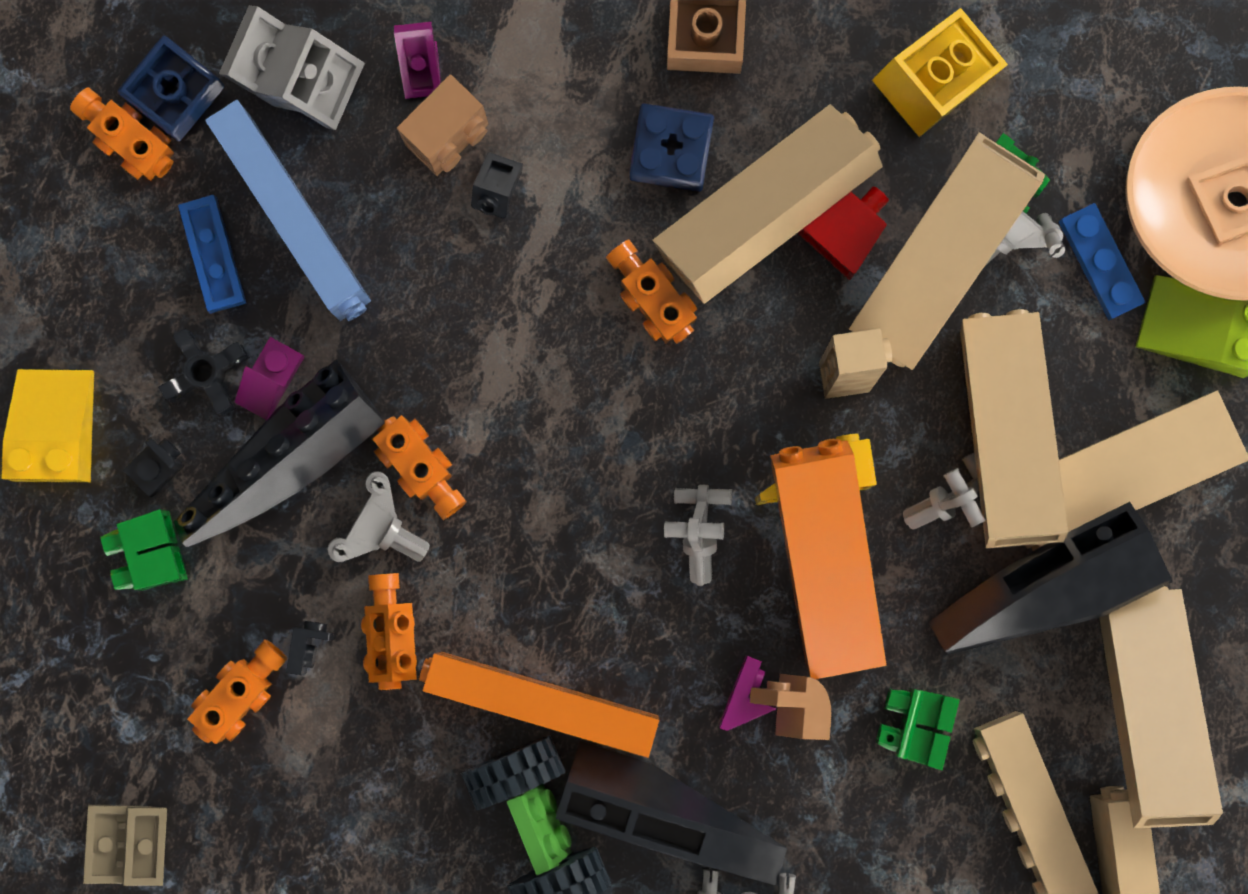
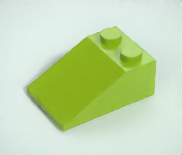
(1195, 327)

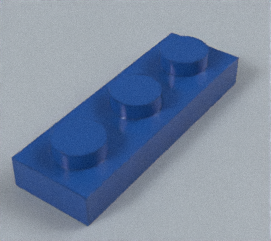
(212, 254)
(1101, 261)

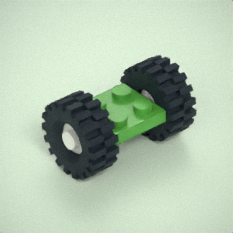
(533, 808)

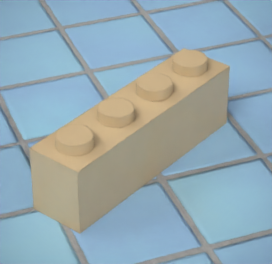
(854, 362)

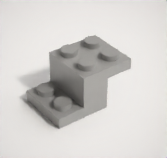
(292, 67)

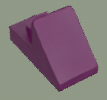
(417, 59)
(268, 379)
(738, 708)

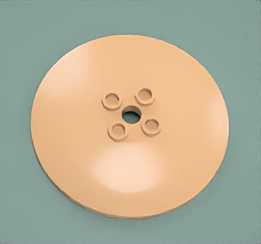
(1182, 188)

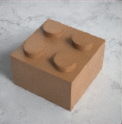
(706, 35)
(444, 126)

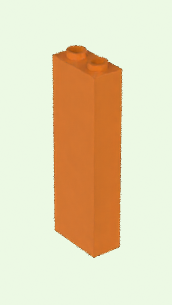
(828, 558)
(539, 703)

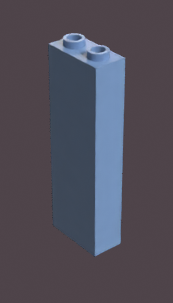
(288, 212)

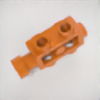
(126, 137)
(655, 301)
(410, 456)
(394, 635)
(229, 704)

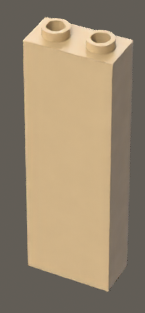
(769, 202)
(948, 249)
(1013, 429)
(1150, 460)
(1160, 713)
(1123, 852)

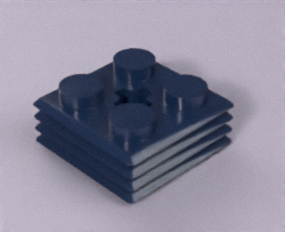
(171, 65)
(687, 165)

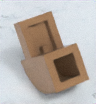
(800, 704)

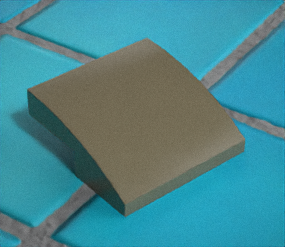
(125, 845)

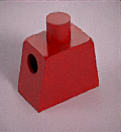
(848, 230)

